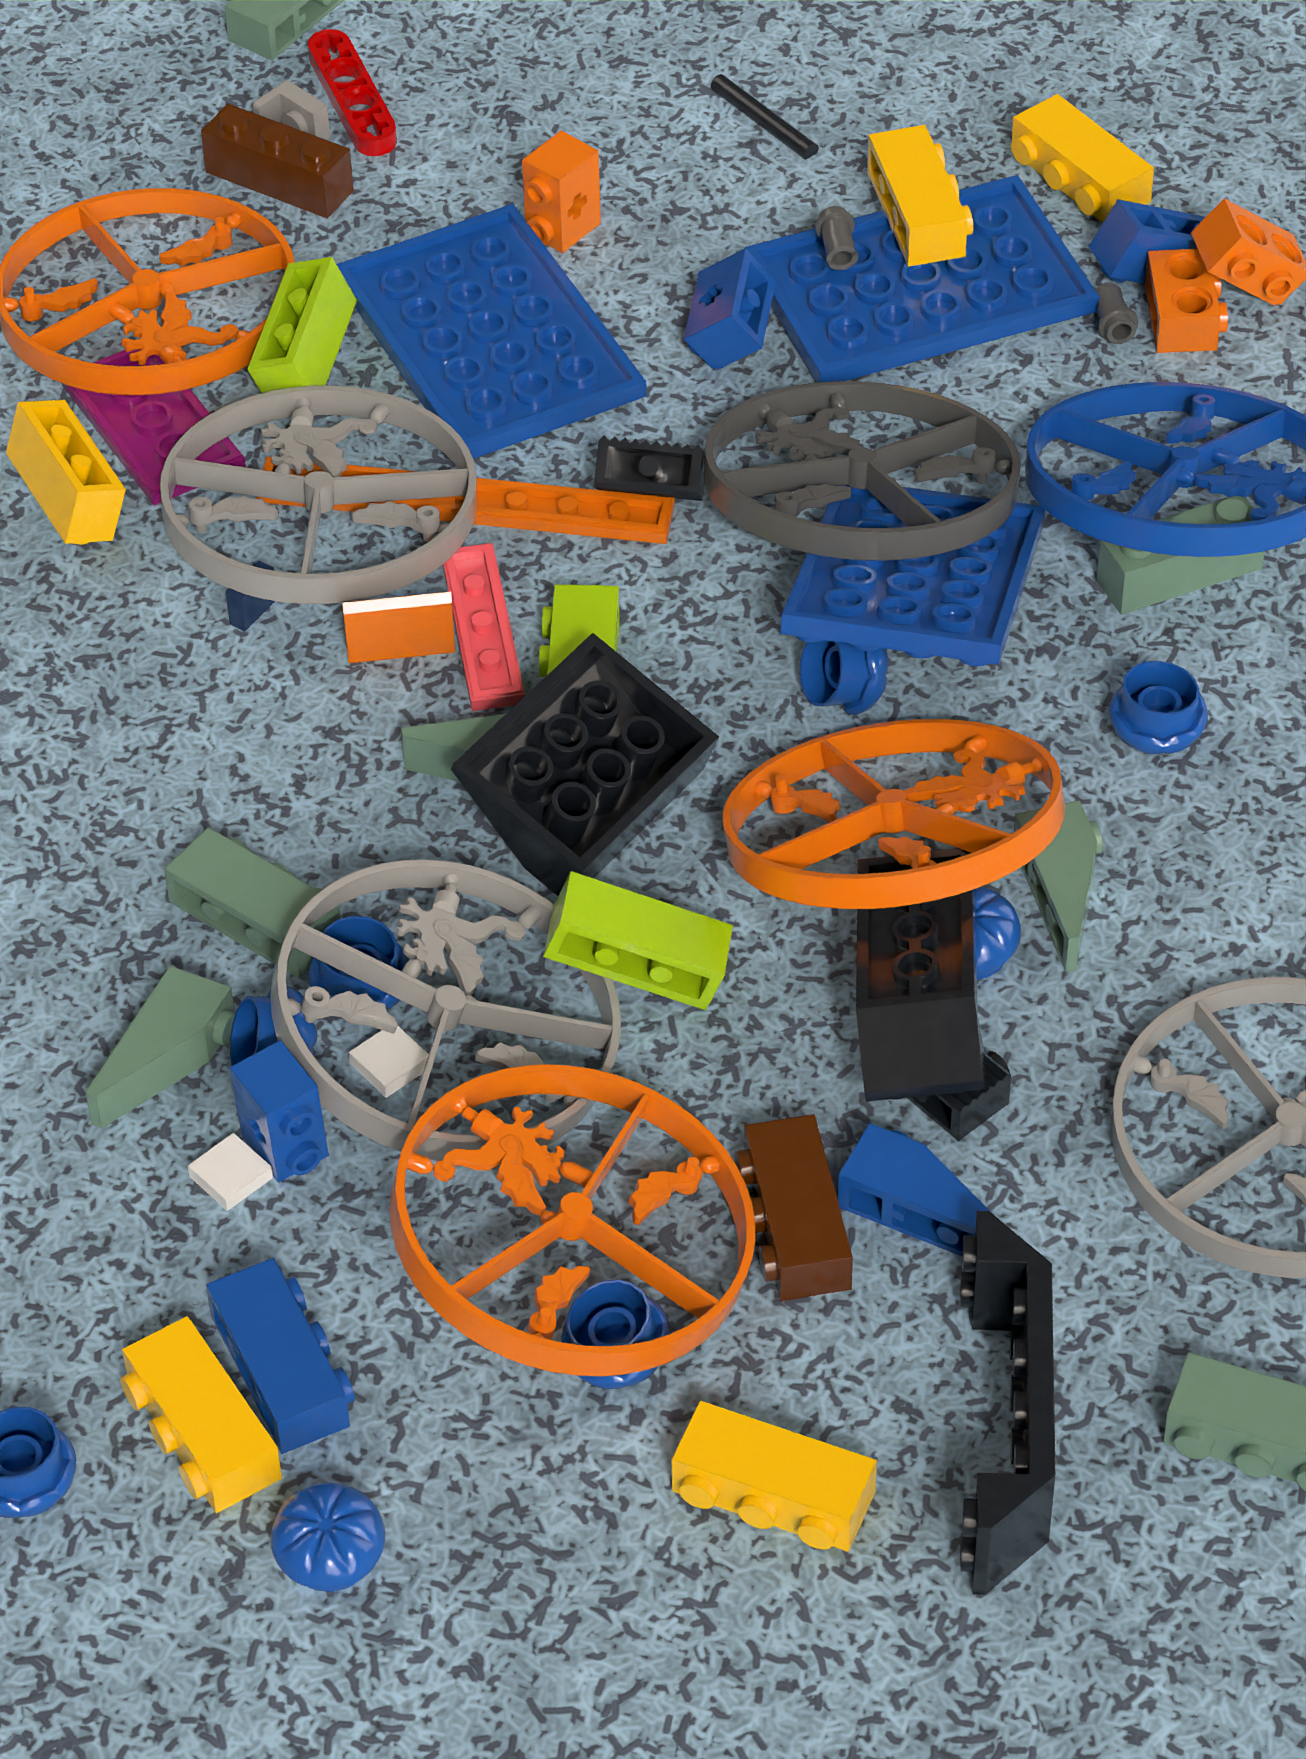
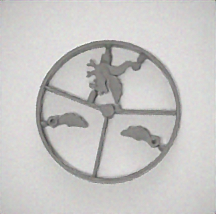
(318, 490)
(444, 1005)
(1288, 1116)

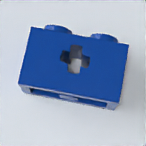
(729, 310)
(279, 1111)

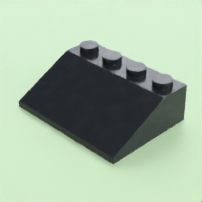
(583, 764)

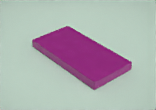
(147, 427)

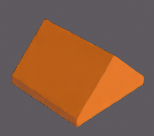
(399, 627)

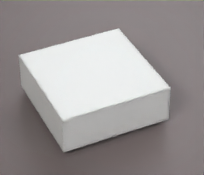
(389, 1060)
(230, 1171)

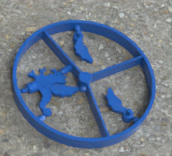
(1180, 467)

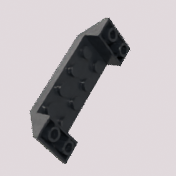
(918, 993)
(1012, 1292)

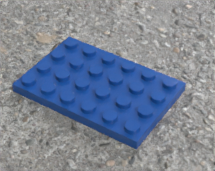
(896, 314)
(491, 331)
(925, 606)

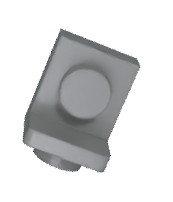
(295, 108)

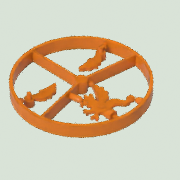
(144, 292)
(895, 811)
(574, 1220)

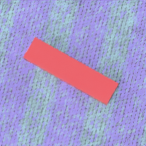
(483, 628)

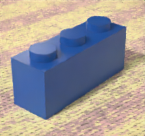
(280, 1354)

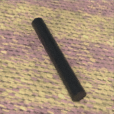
(764, 117)

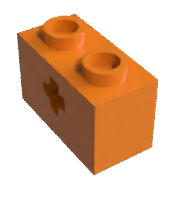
(562, 190)

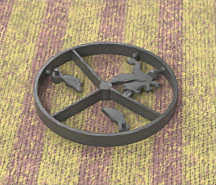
(820, 478)

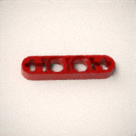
(351, 93)

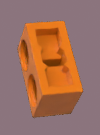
(1250, 252)
(1183, 302)

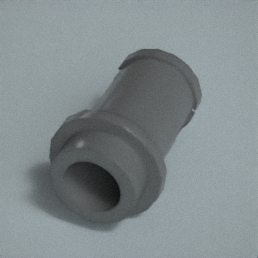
(836, 229)
(1116, 320)

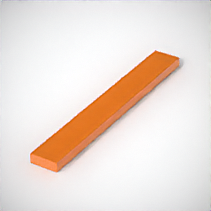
(538, 507)

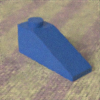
(1133, 231)
(907, 1190)

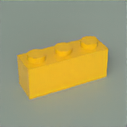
(1080, 157)
(918, 195)
(65, 471)
(199, 1416)
(773, 1477)

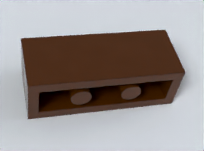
(277, 160)
(795, 1208)

